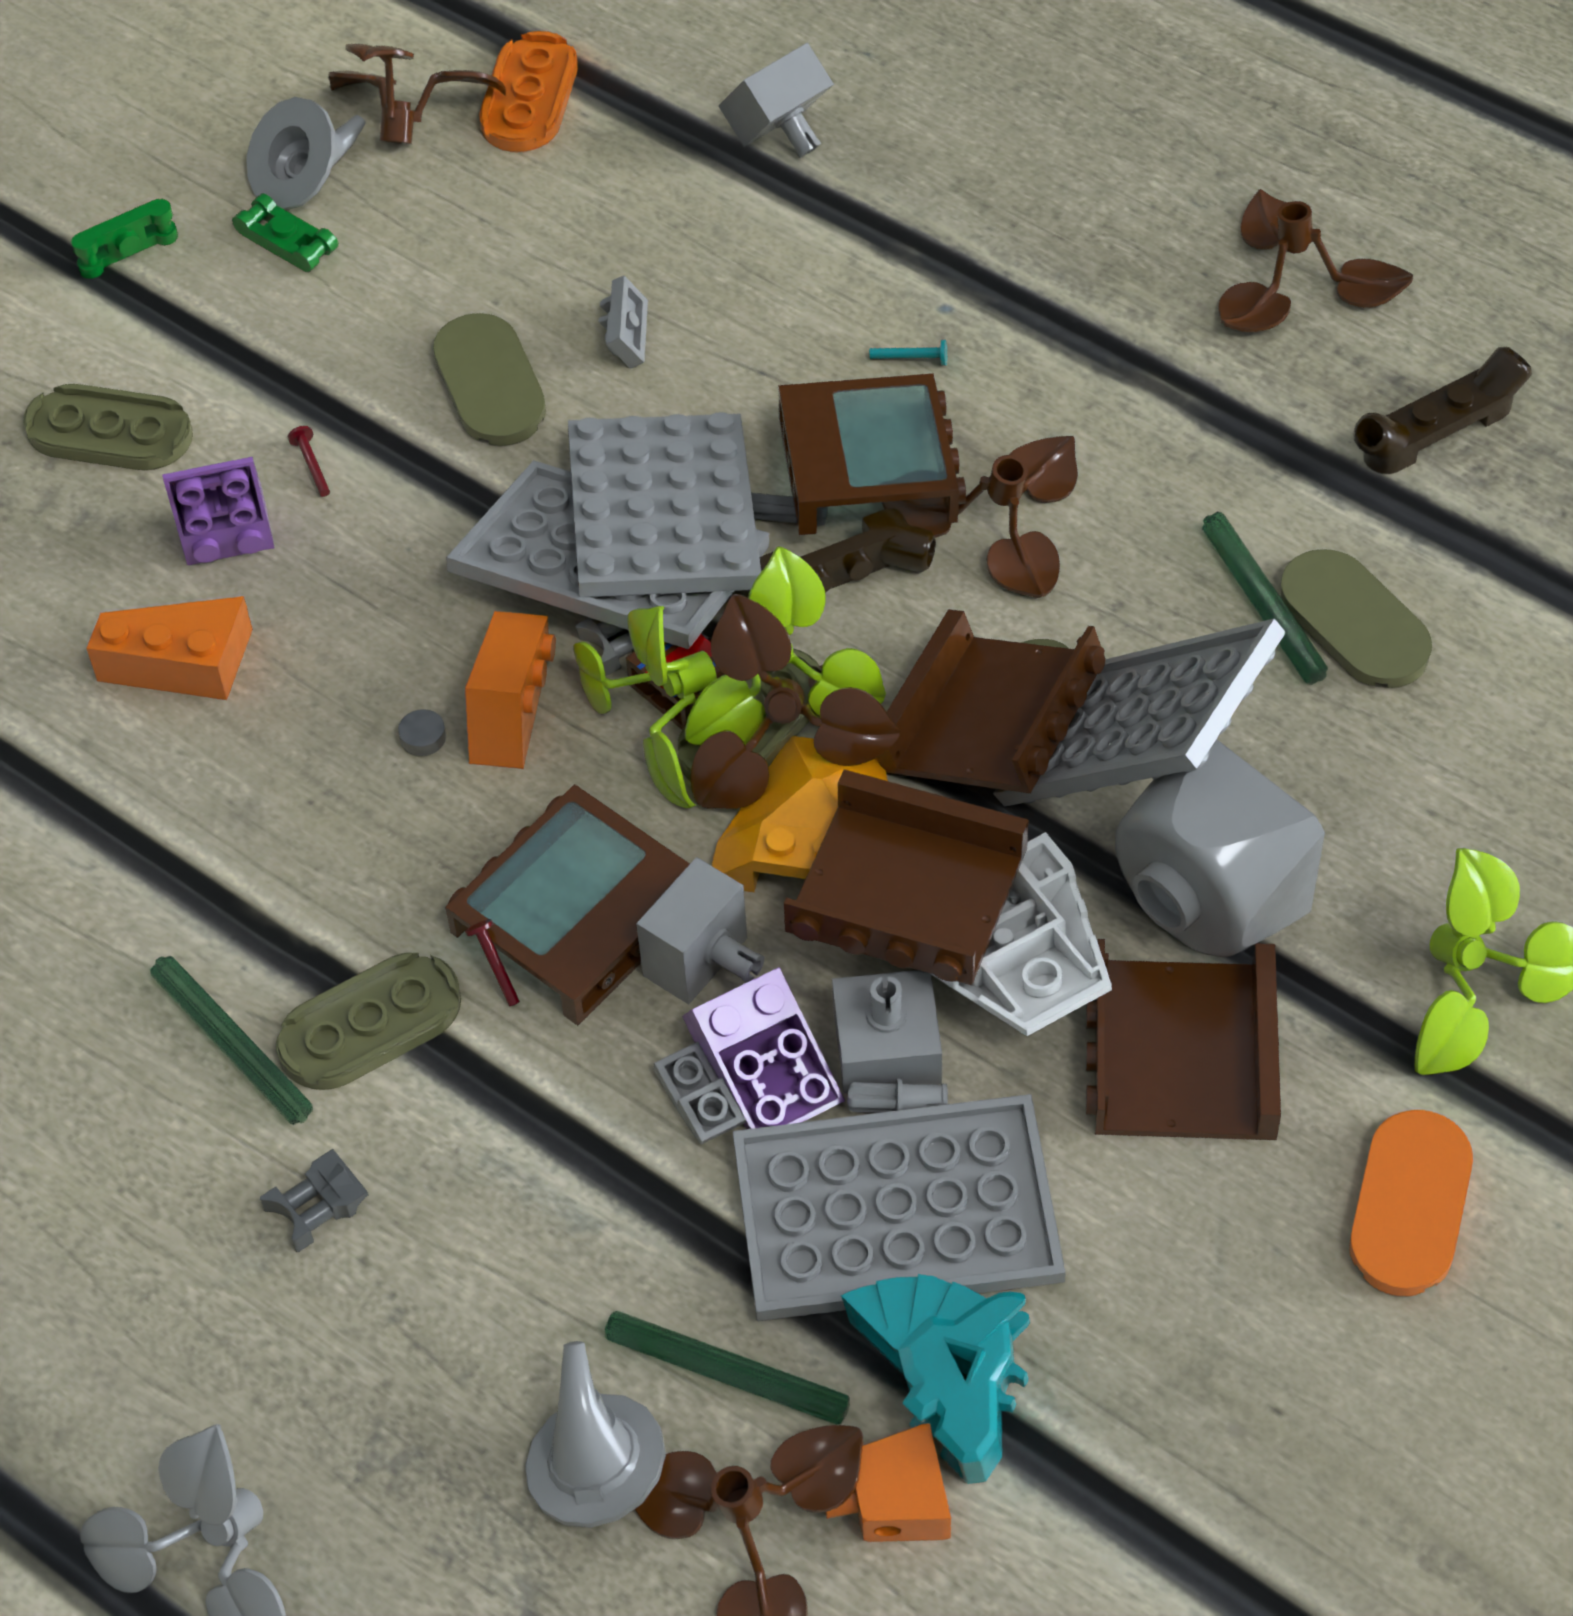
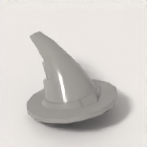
(296, 150)
(594, 1453)

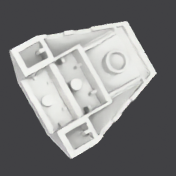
(1042, 948)

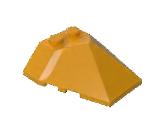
(790, 818)

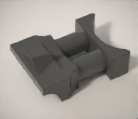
(331, 1183)

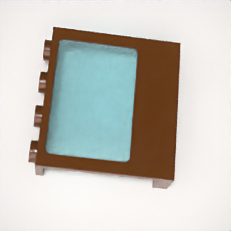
(868, 444)
(570, 898)

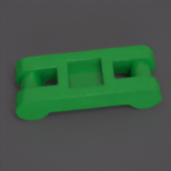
(284, 233)
(124, 236)

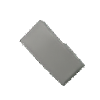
(698, 1093)

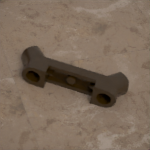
(1483, 396)
(883, 542)

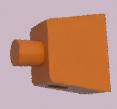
(900, 1490)

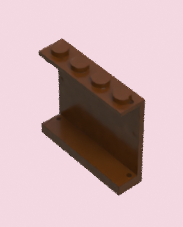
(988, 707)
(909, 878)
(1186, 1049)

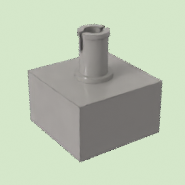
(778, 98)
(696, 933)
(887, 1028)

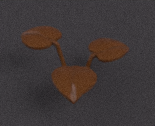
(396, 115)
(1289, 225)
(1026, 562)
(750, 643)
(813, 1465)

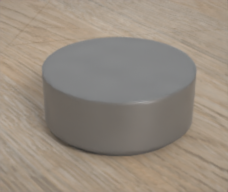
(422, 732)

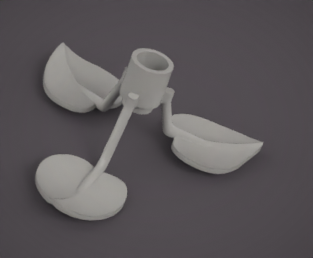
(198, 1477)

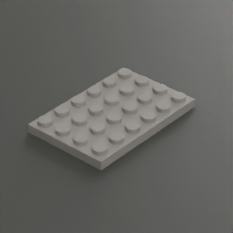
(662, 505)
(531, 551)
(1155, 711)
(894, 1197)

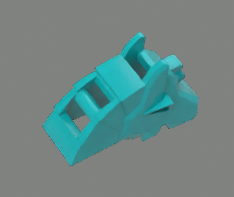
(932, 1337)

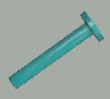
(898, 353)

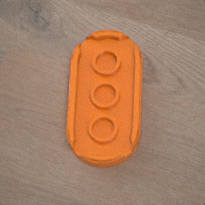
(538, 87)
(1411, 1202)

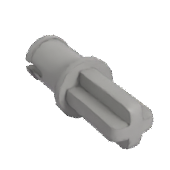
(894, 1096)

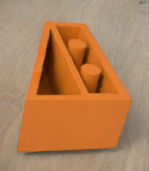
(173, 646)
(507, 688)

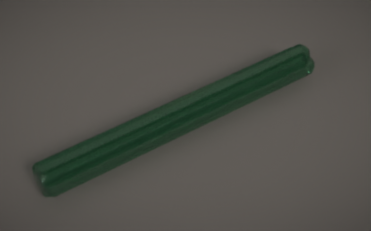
(1264, 597)
(231, 1040)
(727, 1367)

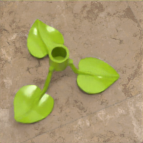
(797, 599)
(678, 678)
(1478, 896)

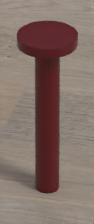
(300, 437)
(494, 960)

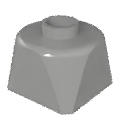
(1220, 855)

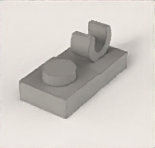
(625, 322)

